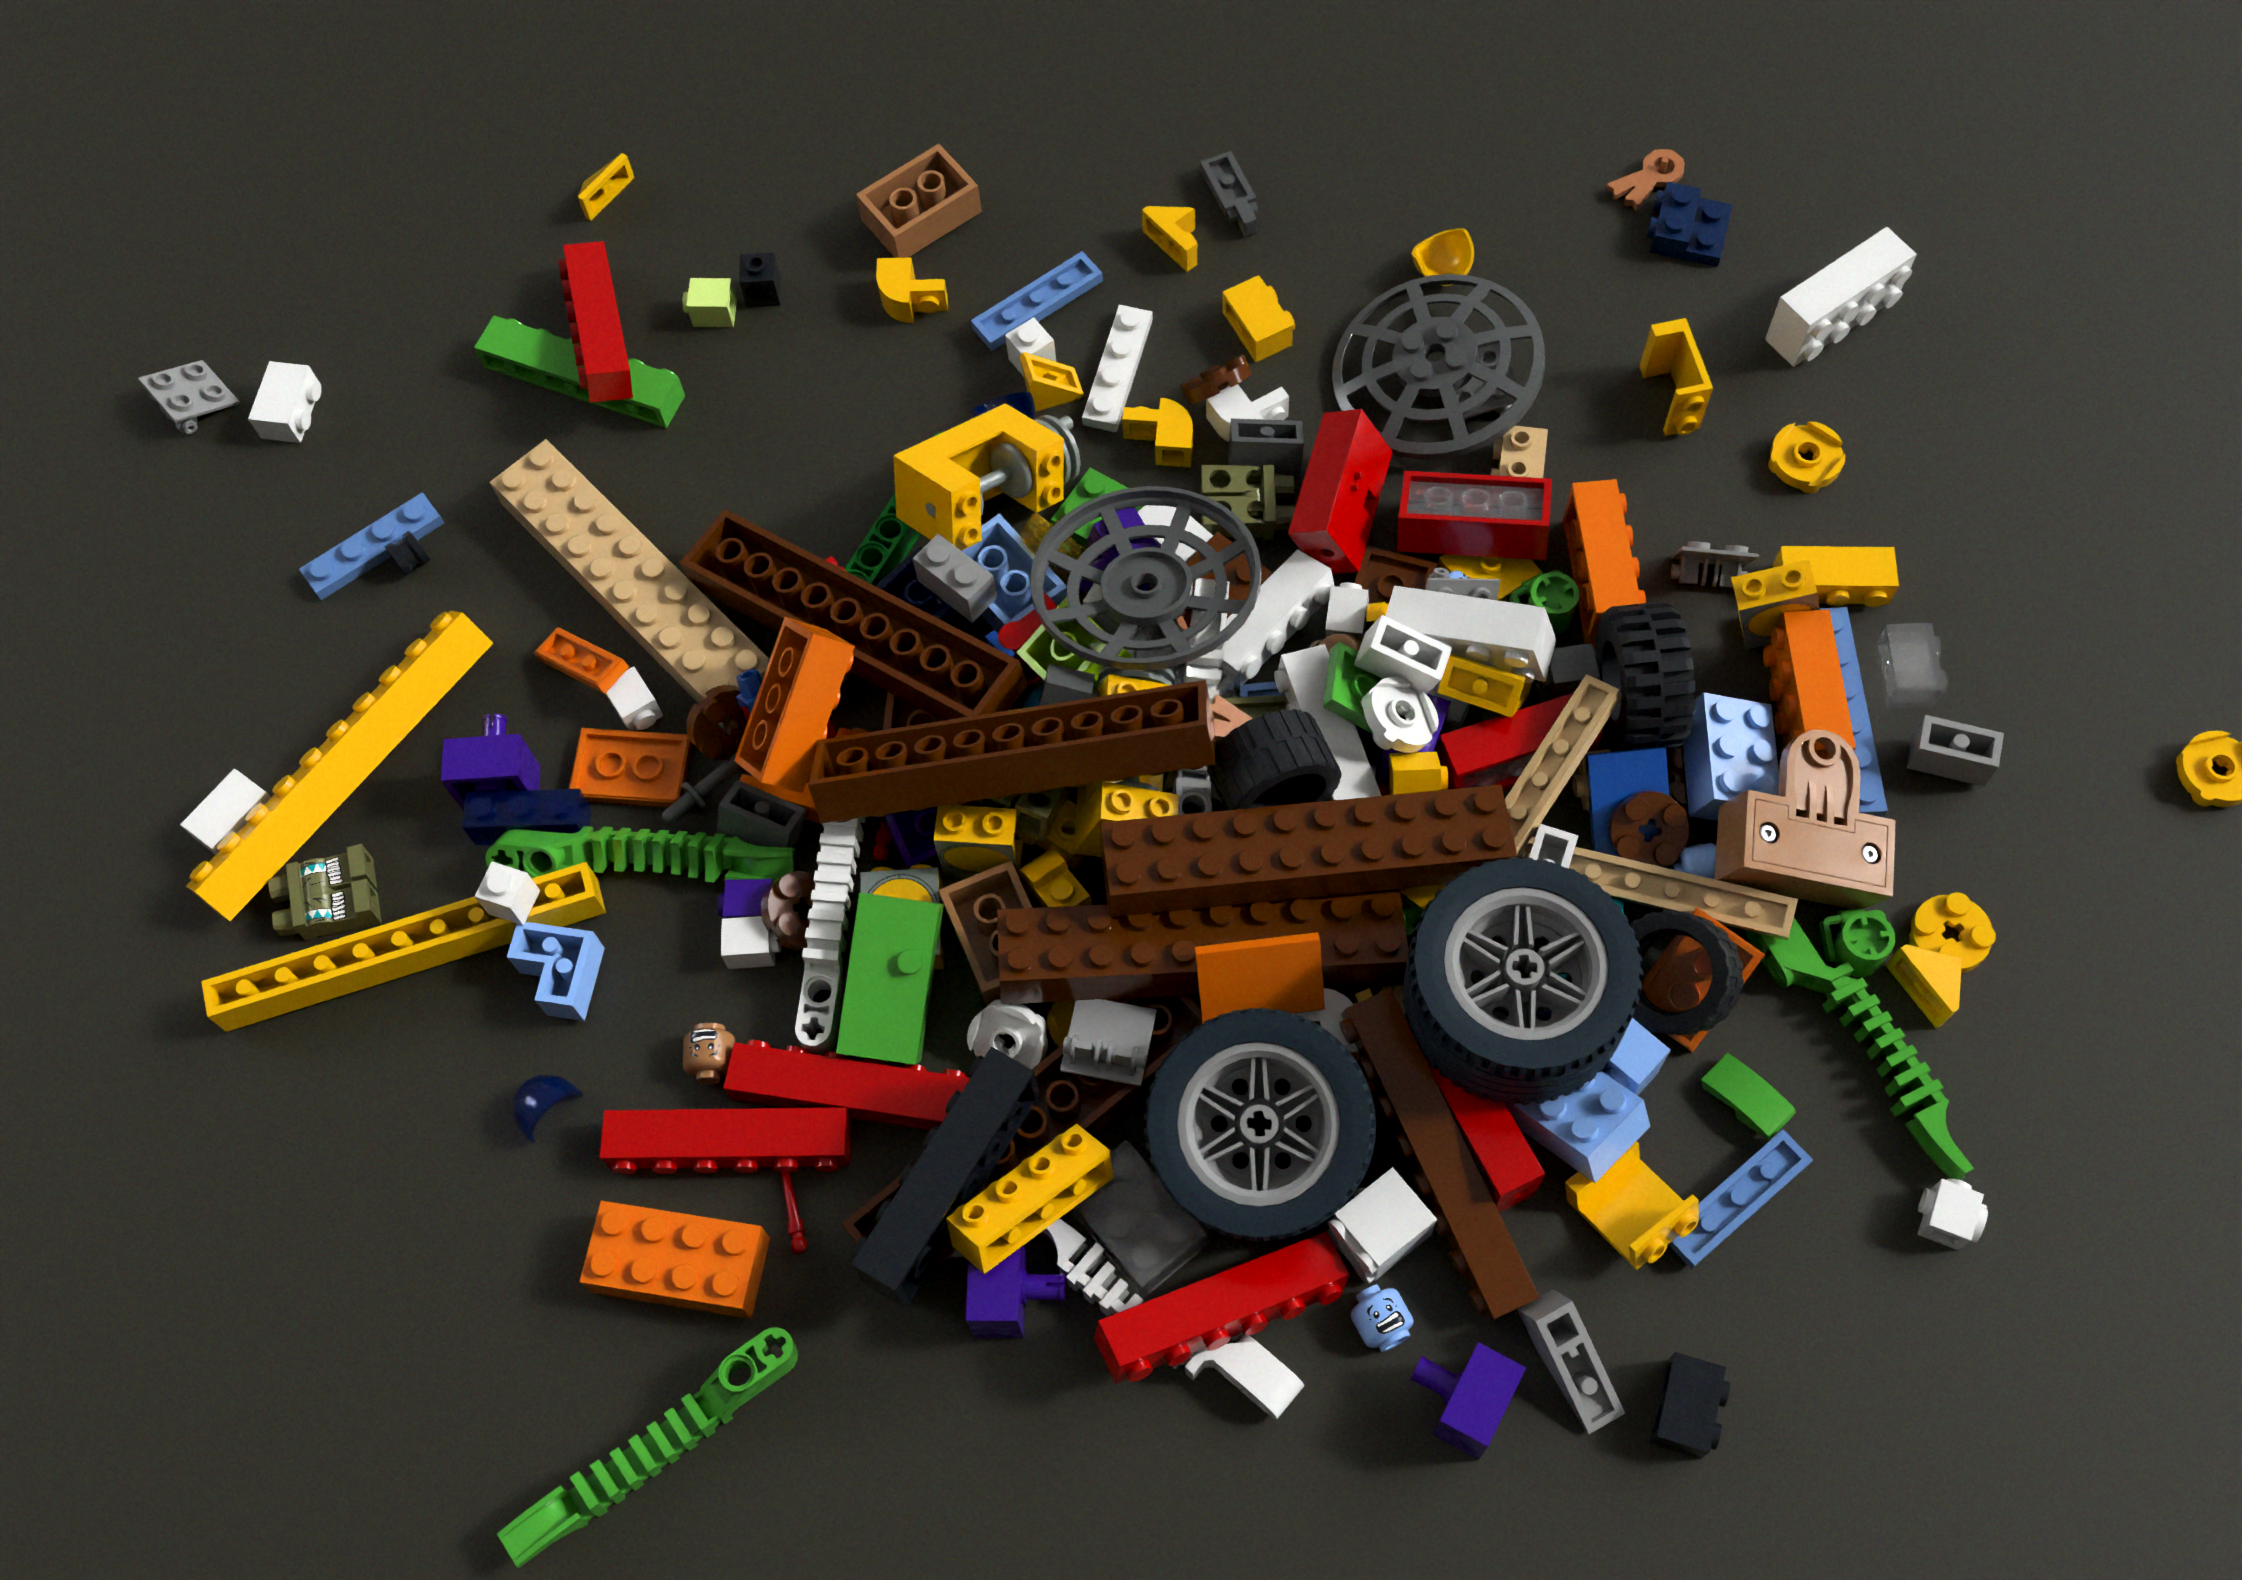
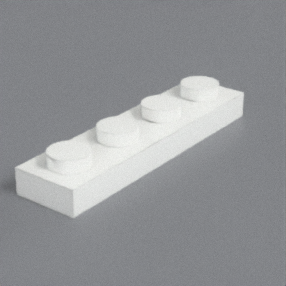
(1117, 368)

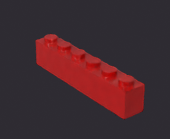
(597, 323)
(867, 1088)
(726, 1139)
(1221, 1308)

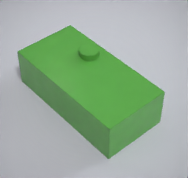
(889, 978)

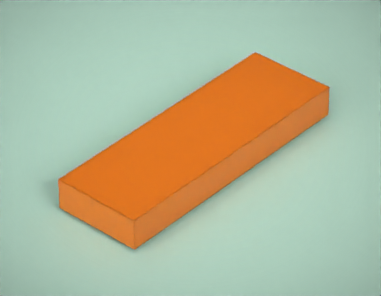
(581, 660)

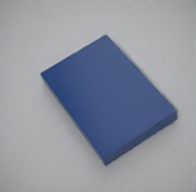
(1613, 779)

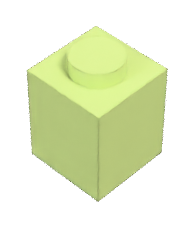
(710, 302)

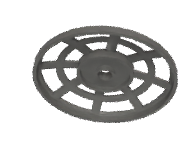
(1449, 373)
(1141, 566)

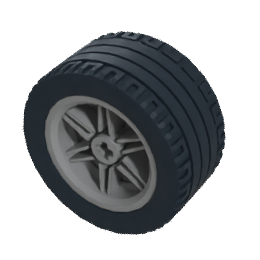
(1582, 938)
(1198, 1161)

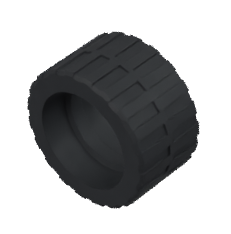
(1274, 762)
(1725, 981)

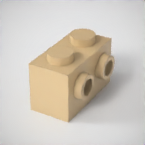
(1521, 452)

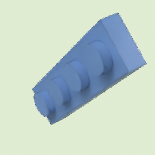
(1037, 299)
(366, 547)
(1742, 1196)

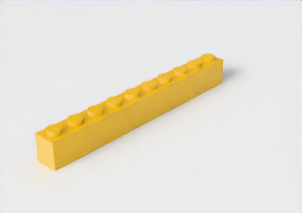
(339, 765)
(390, 951)

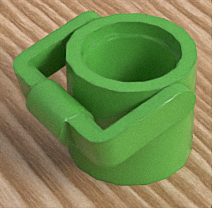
(1554, 592)
(1862, 941)

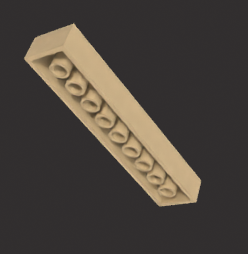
(626, 573)

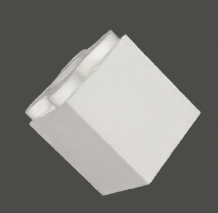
(1380, 1226)

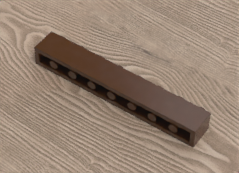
(1439, 1156)

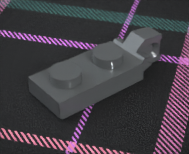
(1231, 191)

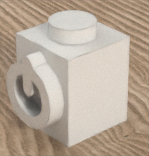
(1952, 1213)

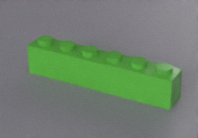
(550, 363)

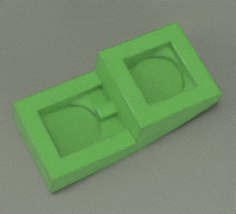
(1749, 1095)

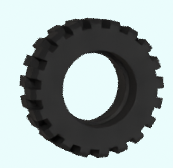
(1650, 661)

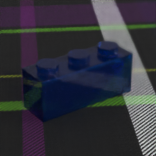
(495, 812)

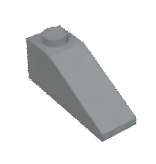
(1571, 1359)

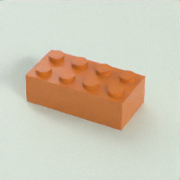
(1600, 552)
(1807, 678)
(794, 704)
(675, 1259)

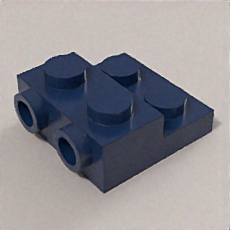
(1688, 225)

